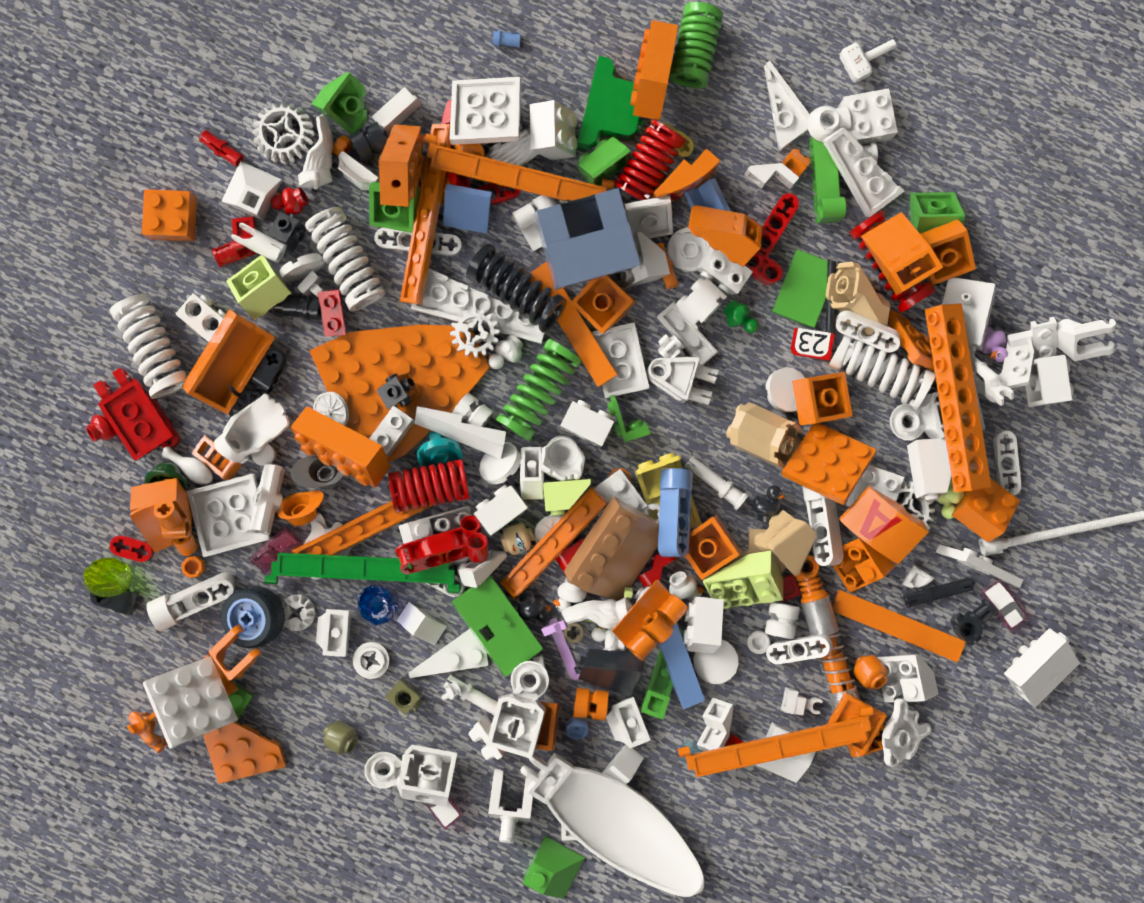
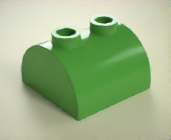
(388, 216)

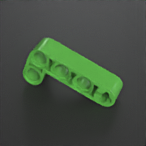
(825, 181)

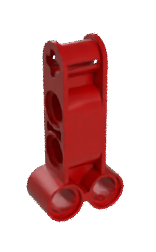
(445, 547)

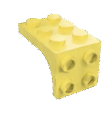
(649, 481)

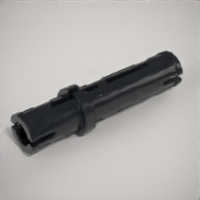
(928, 595)

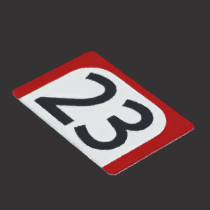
(812, 343)

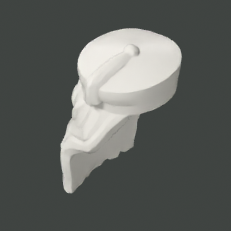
(319, 158)
(252, 429)
(563, 459)
(603, 613)

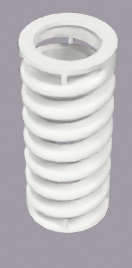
(353, 302)
(125, 315)
(881, 364)

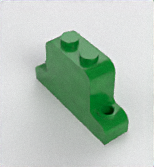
(608, 108)

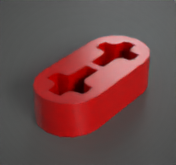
(130, 553)

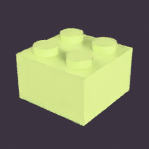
(258, 287)

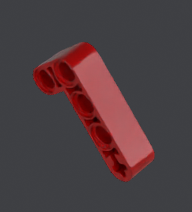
(772, 236)

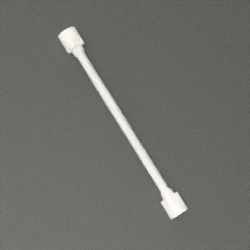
(998, 544)

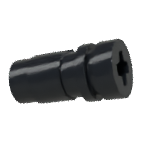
(298, 307)

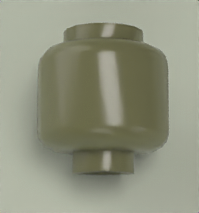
(340, 737)

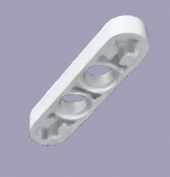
(390, 244)

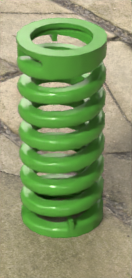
(515, 422)

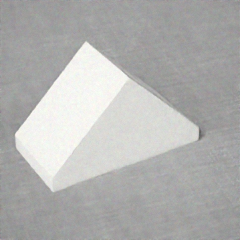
(421, 624)
(624, 764)

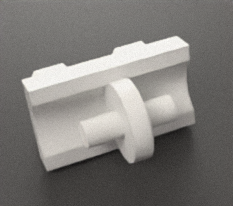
(481, 731)

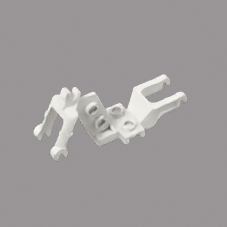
(1034, 344)

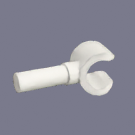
(452, 690)

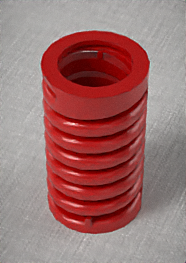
(649, 161)
(436, 488)

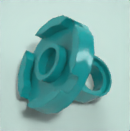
(438, 451)

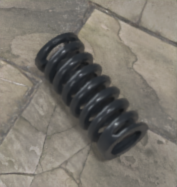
(494, 264)

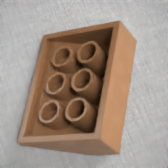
(614, 551)

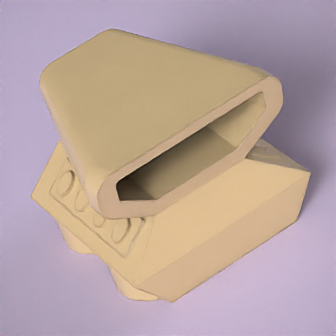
(787, 540)

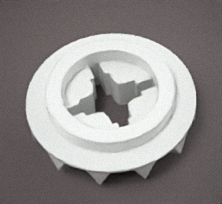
(307, 613)
(360, 662)

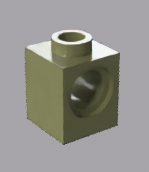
(394, 696)

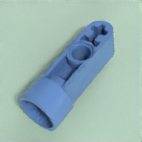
(674, 512)

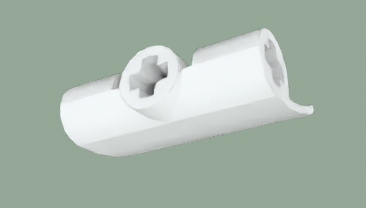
(525, 219)

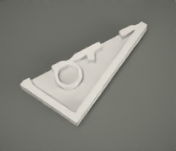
(787, 111)
(459, 654)

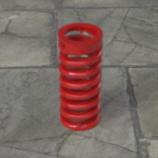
(918, 291)

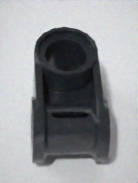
(268, 372)
(122, 603)

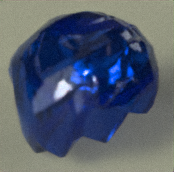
(377, 605)

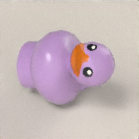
(995, 343)

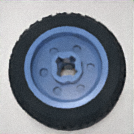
(257, 612)

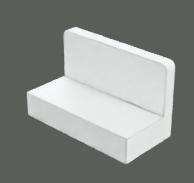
(396, 110)

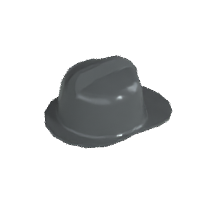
(312, 473)

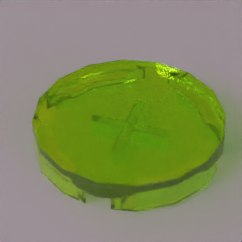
(107, 577)

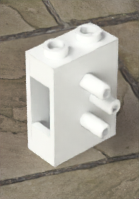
(977, 304)
(1042, 666)

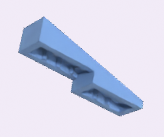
(681, 669)

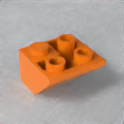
(861, 565)

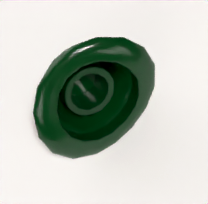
(165, 471)

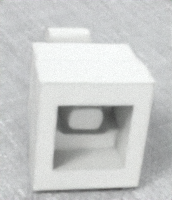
(795, 703)

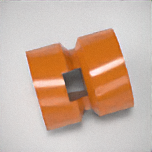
(582, 704)

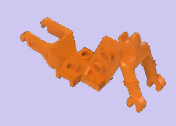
(144, 723)

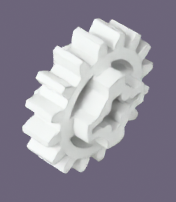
(465, 329)

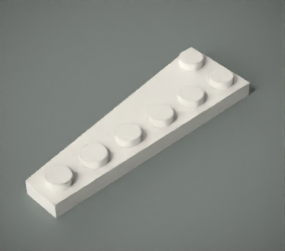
(449, 298)

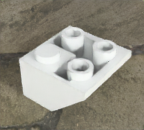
(251, 190)
(652, 263)
(908, 679)

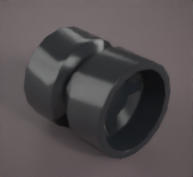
(369, 142)

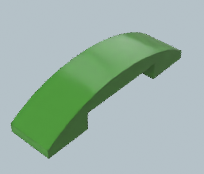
(658, 689)

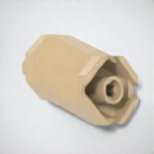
(853, 292)
(764, 434)

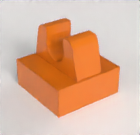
(796, 162)

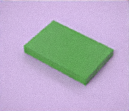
(803, 289)

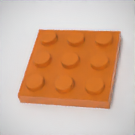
(829, 463)

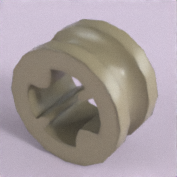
(578, 636)

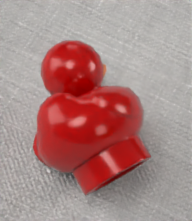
(291, 200)
(100, 428)

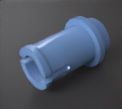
(506, 39)

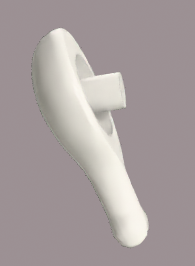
(191, 467)

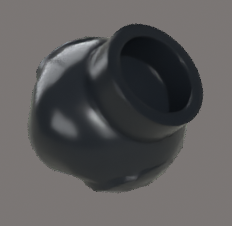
(768, 506)
(533, 605)

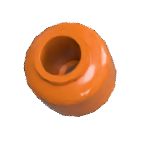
(870, 672)

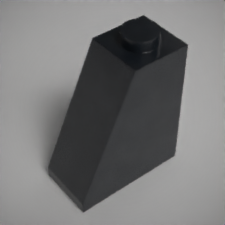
(611, 670)

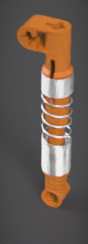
(822, 620)

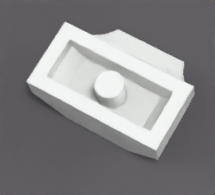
(355, 172)
(334, 632)
(627, 723)

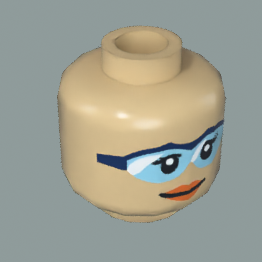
(517, 538)

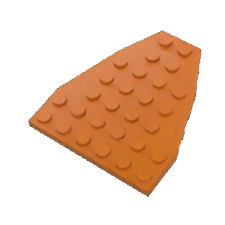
(363, 360)

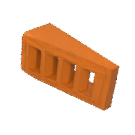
(226, 469)

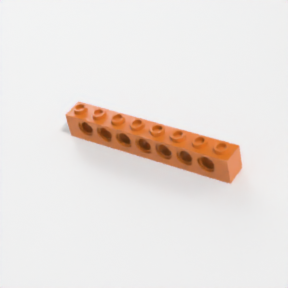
(958, 397)

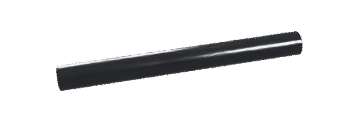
(830, 312)

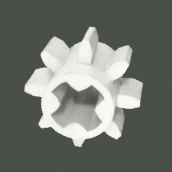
(671, 347)

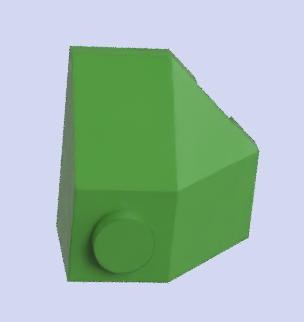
(343, 102)

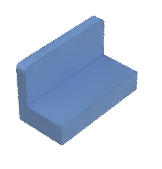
(707, 195)

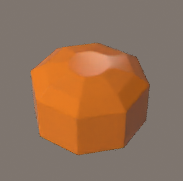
(342, 144)
(193, 567)

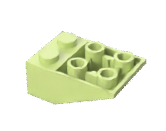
(747, 581)

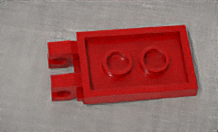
(133, 415)

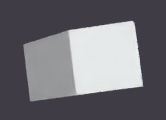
(762, 173)
(718, 722)

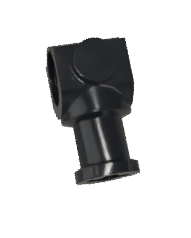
(975, 620)

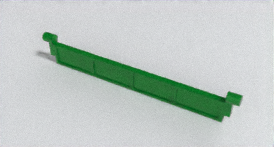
(356, 568)

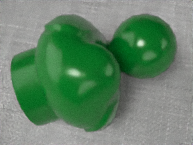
(739, 314)

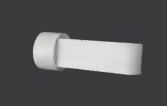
(818, 522)
(168, 610)

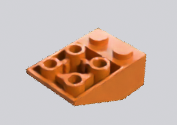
(727, 231)
(901, 253)

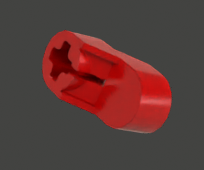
(654, 573)

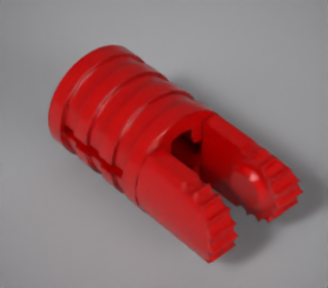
(231, 253)

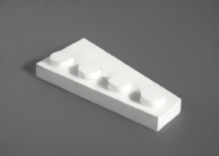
(860, 171)

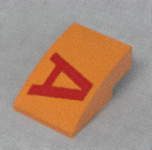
(688, 176)
(884, 524)

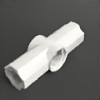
(267, 499)

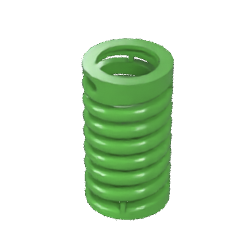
(696, 45)

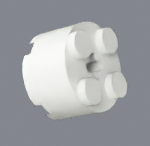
(700, 303)

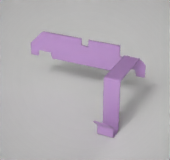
(556, 631)

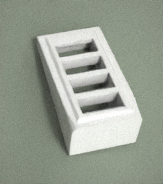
(475, 574)

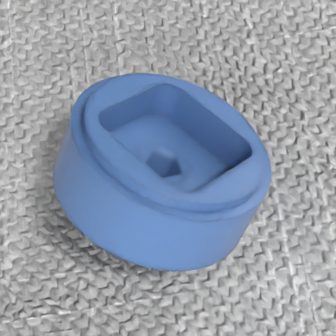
(576, 728)

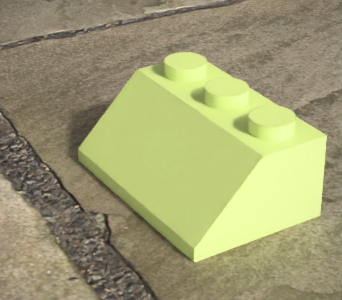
(563, 494)

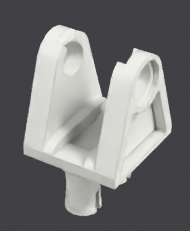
(679, 377)
(508, 817)

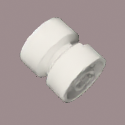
(473, 412)
(782, 620)

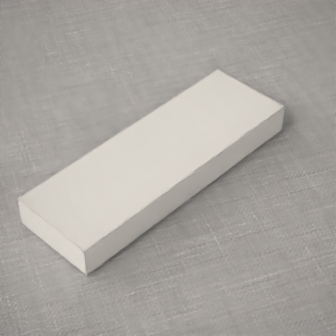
(693, 339)

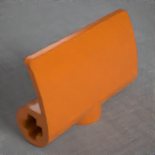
(164, 527)
(650, 620)

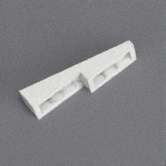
(450, 425)

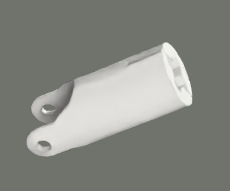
(261, 243)

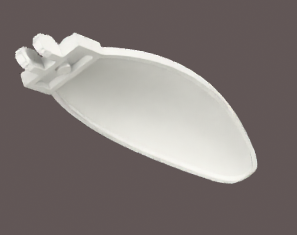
(616, 825)

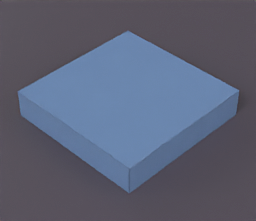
(467, 208)

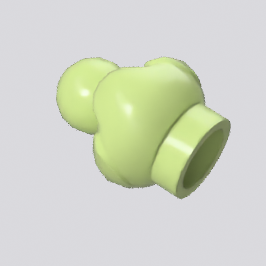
(947, 500)

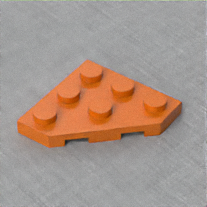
(915, 343)
(242, 752)

